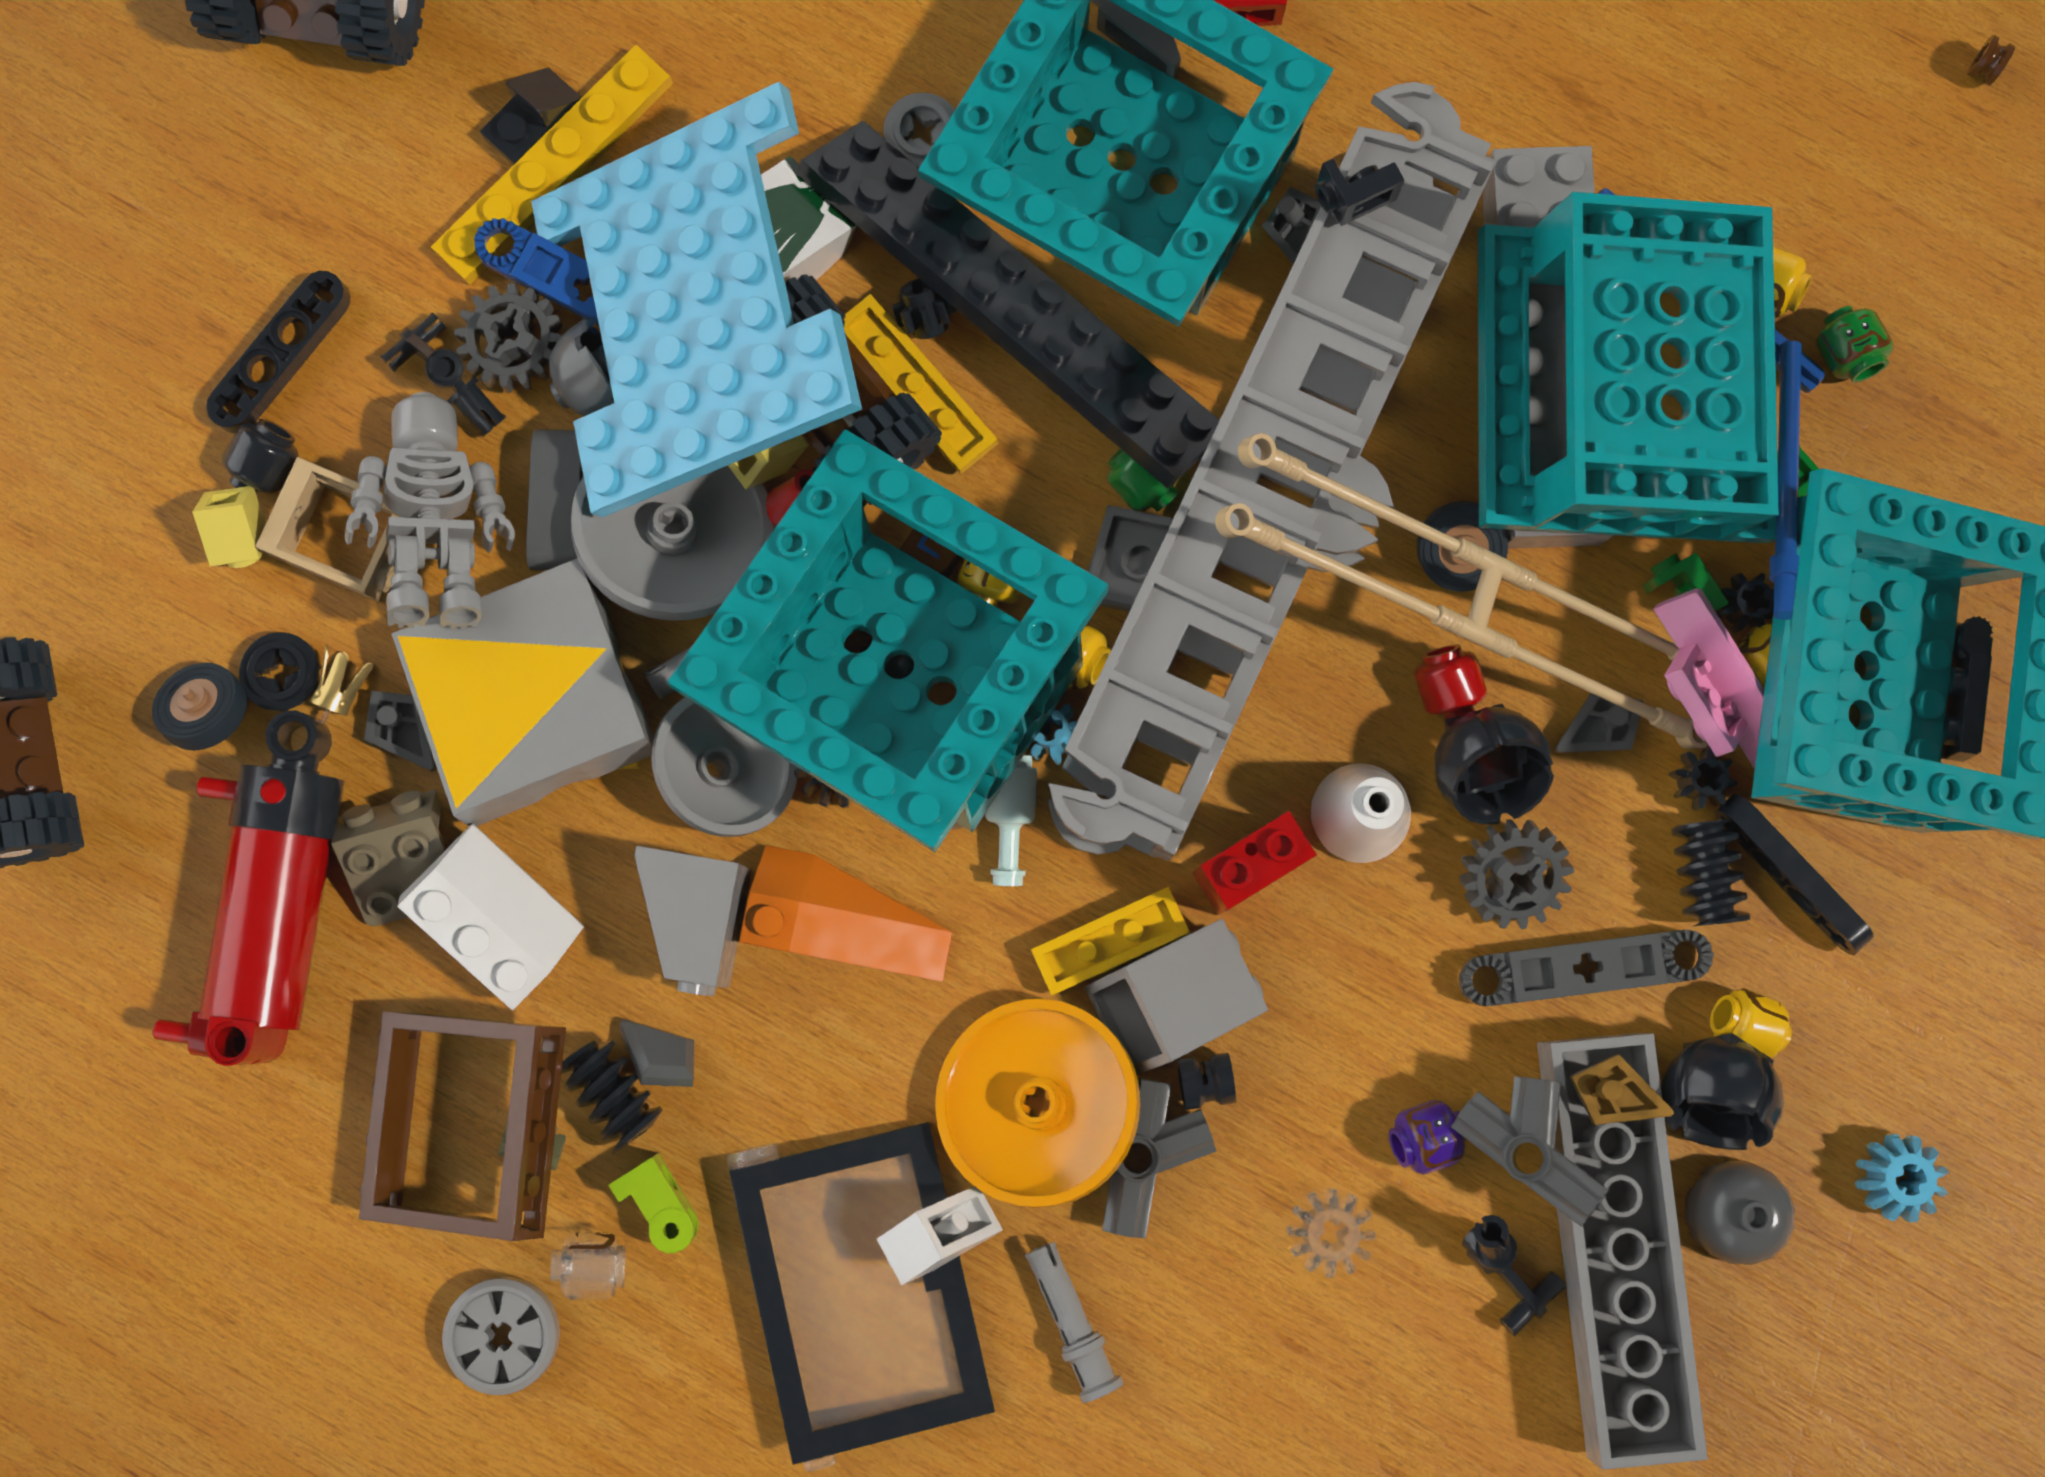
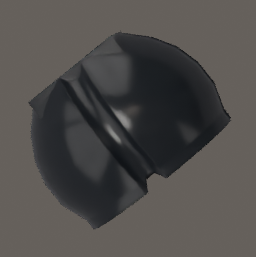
(1487, 779)
(1723, 1093)

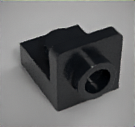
(1365, 193)

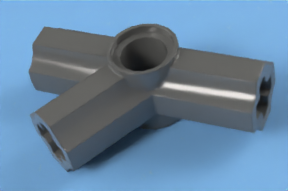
(1531, 1121)
(1169, 1146)

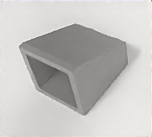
(694, 915)
(1178, 997)

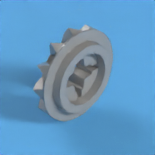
(899, 123)

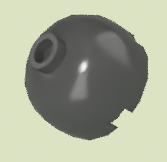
(580, 370)
(1739, 1212)

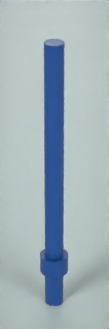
(1785, 562)

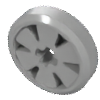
(469, 1335)

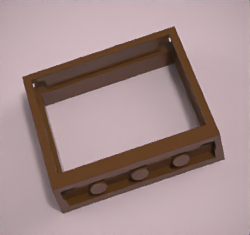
(528, 1132)

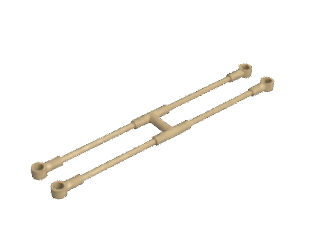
(1493, 569)

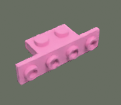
(1711, 676)

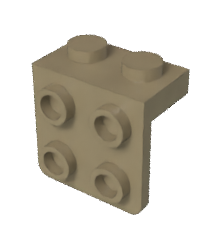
(387, 850)

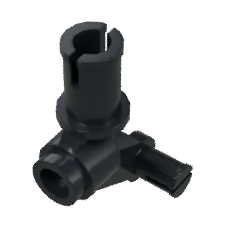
(445, 371)
(1495, 1251)

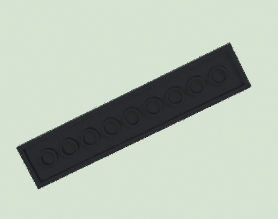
(1012, 302)

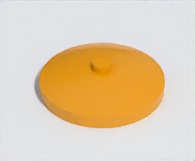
(1037, 1103)

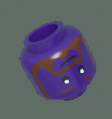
(1425, 1138)

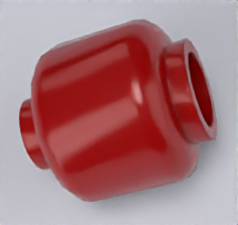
(1450, 681)

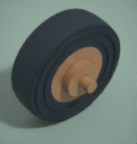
(1459, 521)
(199, 706)

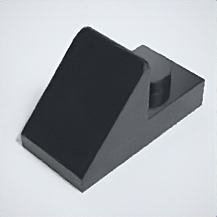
(536, 107)

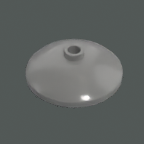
(751, 782)

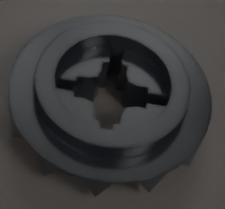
(264, 656)

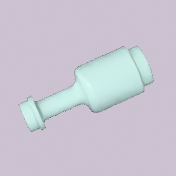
(1010, 811)

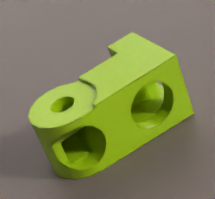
(661, 1202)

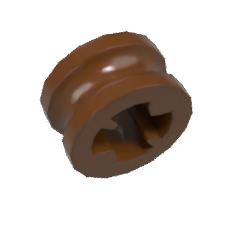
(1991, 60)

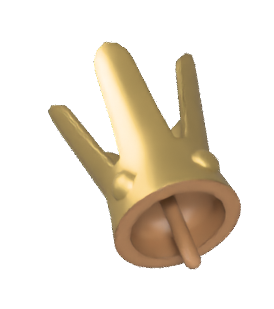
(329, 692)

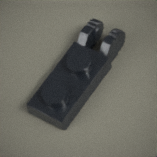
(1968, 689)

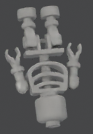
(428, 488)

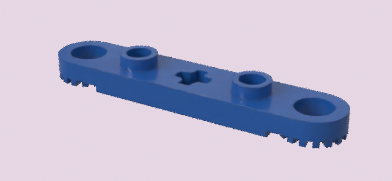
(538, 265)

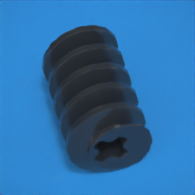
(1710, 873)
(609, 1092)

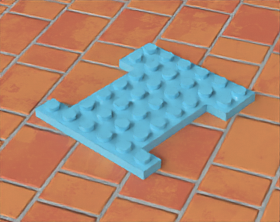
(694, 308)

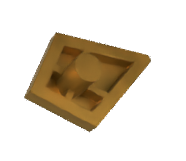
(1617, 1093)

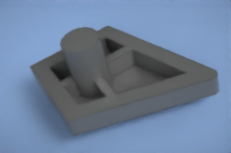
(1291, 221)
(396, 727)
(1599, 728)
(659, 1055)

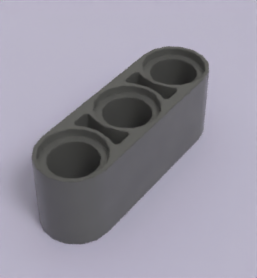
(552, 487)

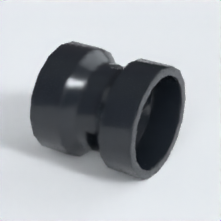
(1218, 1081)

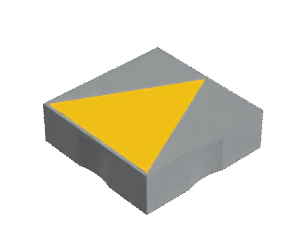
(524, 695)

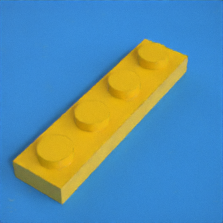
(909, 371)

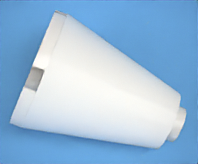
(1348, 823)

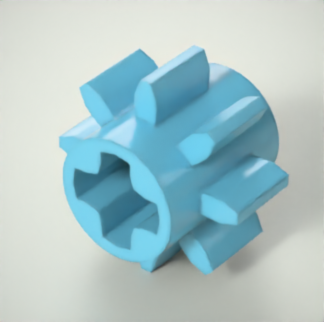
(1057, 746)

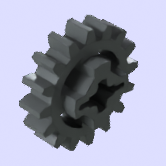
(495, 325)
(1514, 895)

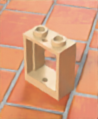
(292, 515)

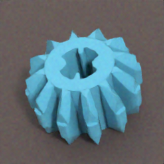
(1913, 1192)

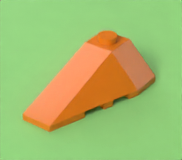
(827, 914)

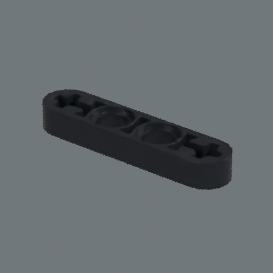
(271, 346)
(1795, 875)

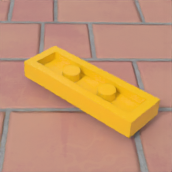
(1110, 941)

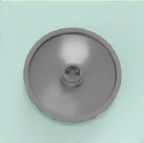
(674, 550)

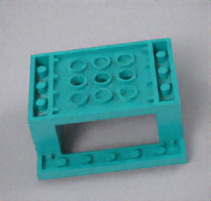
(1050, 74)
(1625, 459)
(1906, 564)
(781, 669)

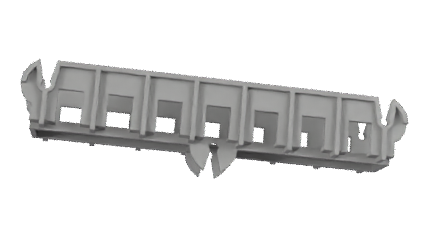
(1341, 337)

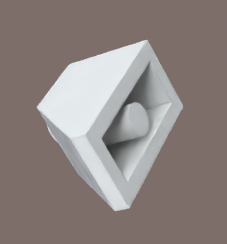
(938, 1234)

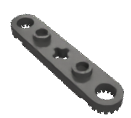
(1620, 961)

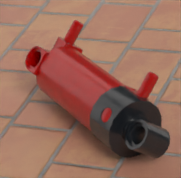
(267, 899)

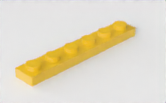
(556, 158)

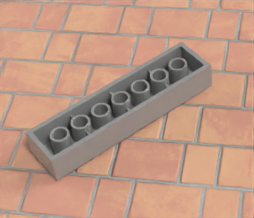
(1521, 193)
(1626, 1273)

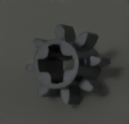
(922, 310)
(1760, 599)
(1713, 787)

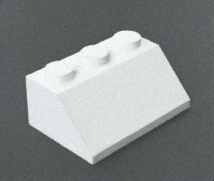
(491, 916)

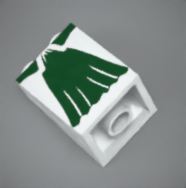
(805, 224)

